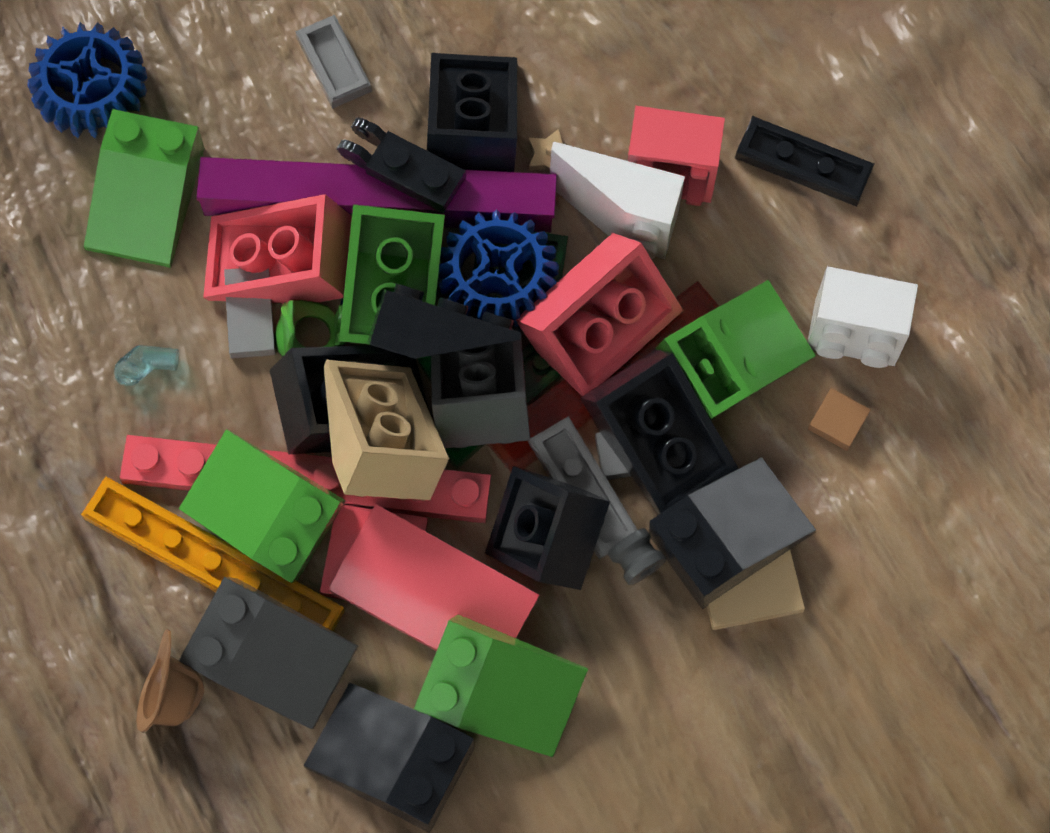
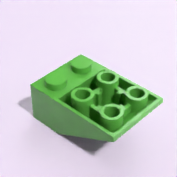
(738, 348)

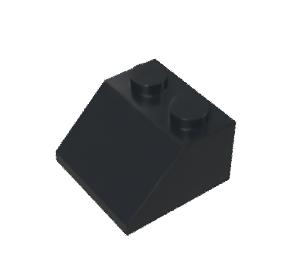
(547, 528)

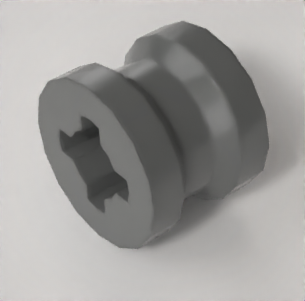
(637, 556)

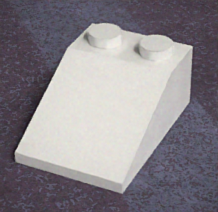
(619, 195)

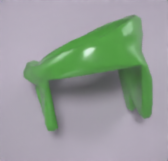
(295, 311)

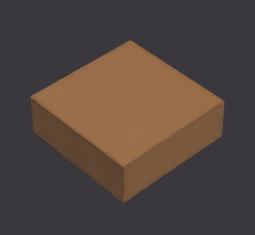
(839, 419)

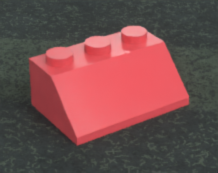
(600, 313)

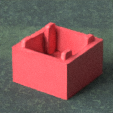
(680, 145)

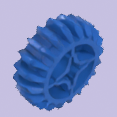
(77, 59)
(480, 240)

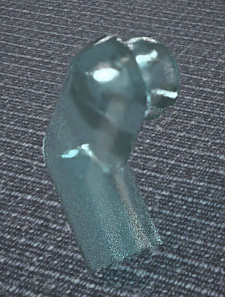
(142, 361)

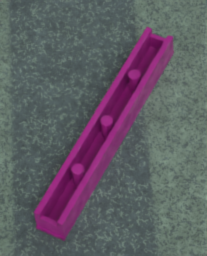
(245, 184)

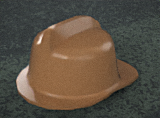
(169, 690)

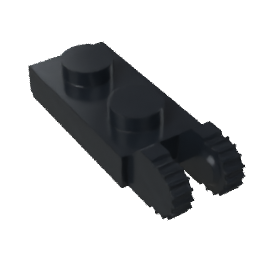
(404, 165)

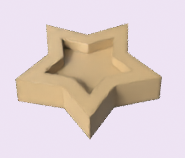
(542, 151)

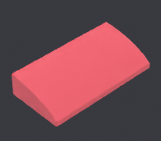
(424, 582)

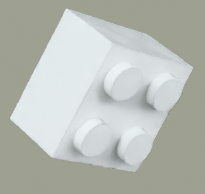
(861, 317)

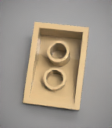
(381, 432)

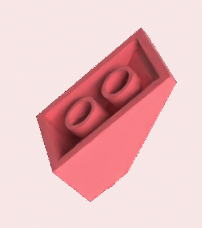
(297, 240)

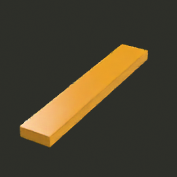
(196, 551)

